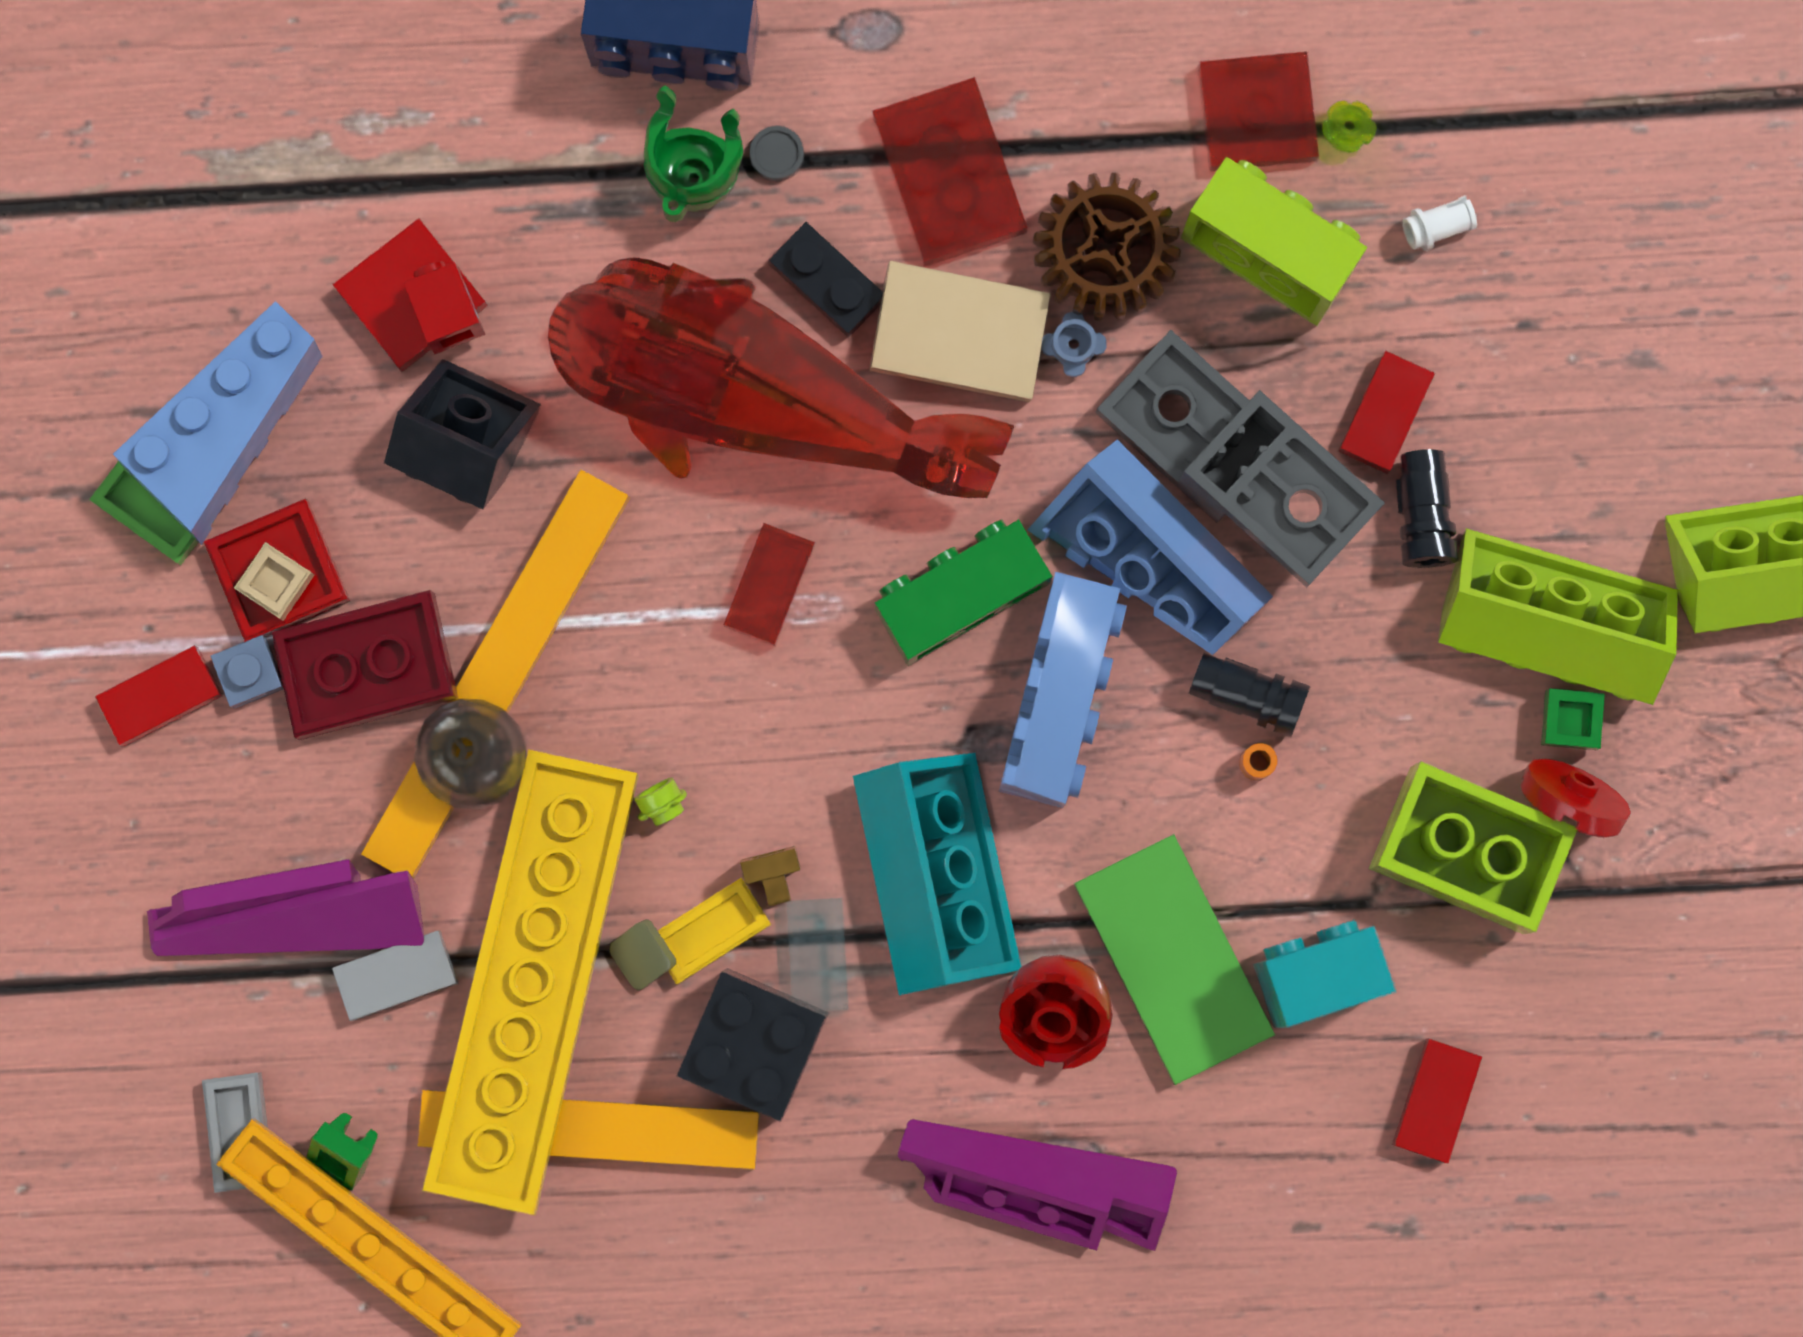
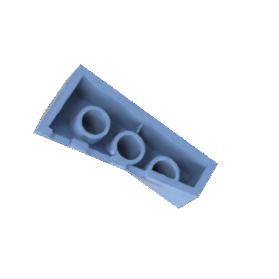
(1152, 548)
(1060, 690)

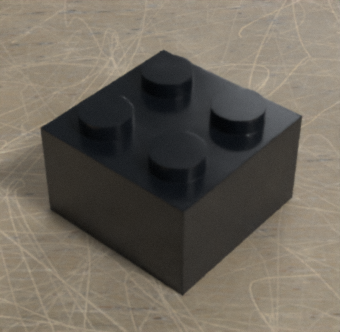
(752, 1044)

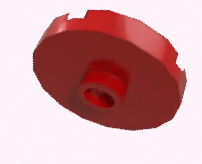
(1569, 791)

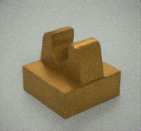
(771, 870)

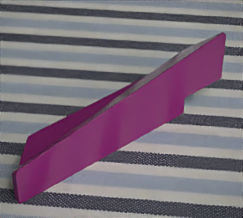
(291, 912)
(1041, 1184)

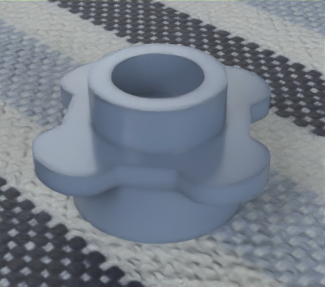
(1073, 328)

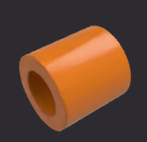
(1270, 756)

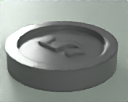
(776, 153)

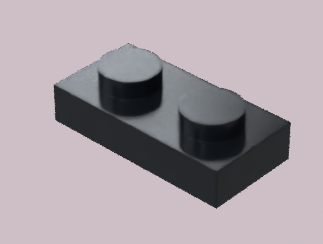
(826, 279)

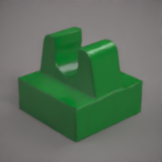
(339, 1154)

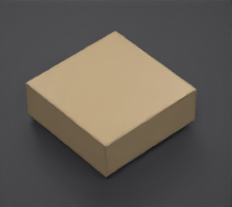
(274, 581)

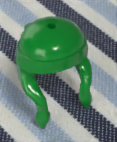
(690, 153)

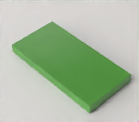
(1174, 959)

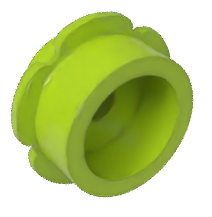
(661, 802)

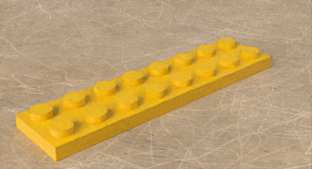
(531, 983)

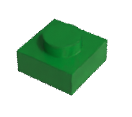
(1572, 719)

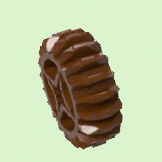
(1118, 270)

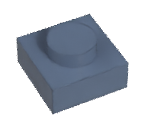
(247, 672)

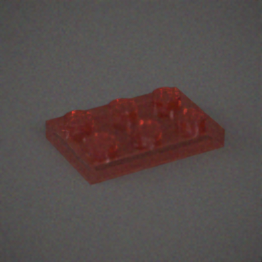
(949, 171)

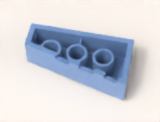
(221, 420)

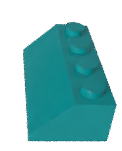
(936, 872)

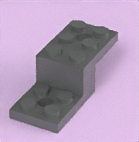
(1239, 458)

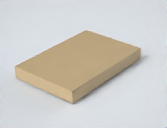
(959, 331)

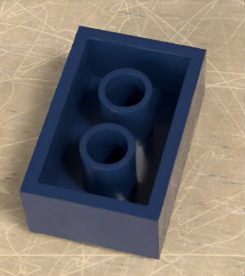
(673, 39)

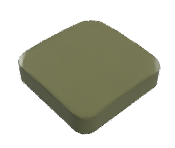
(642, 954)

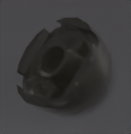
(496, 757)

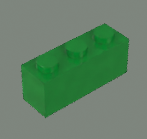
(961, 590)

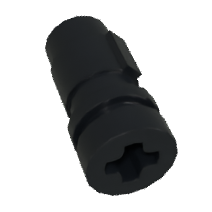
(1425, 503)
(1250, 693)

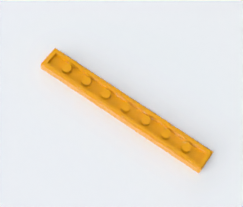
(507, 654)

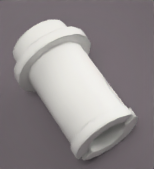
(1439, 223)

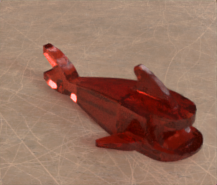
(729, 372)

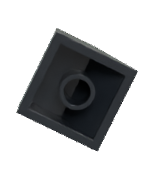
(460, 433)

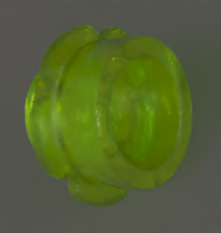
(1349, 140)

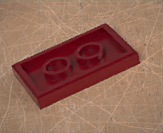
(364, 665)

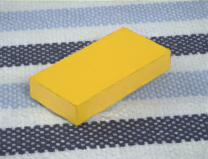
(713, 929)

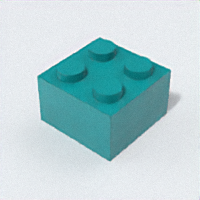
(1323, 977)

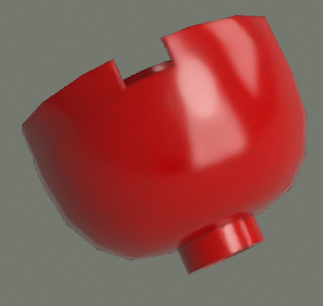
(1055, 1012)

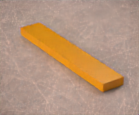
(636, 1132)
(362, 1237)

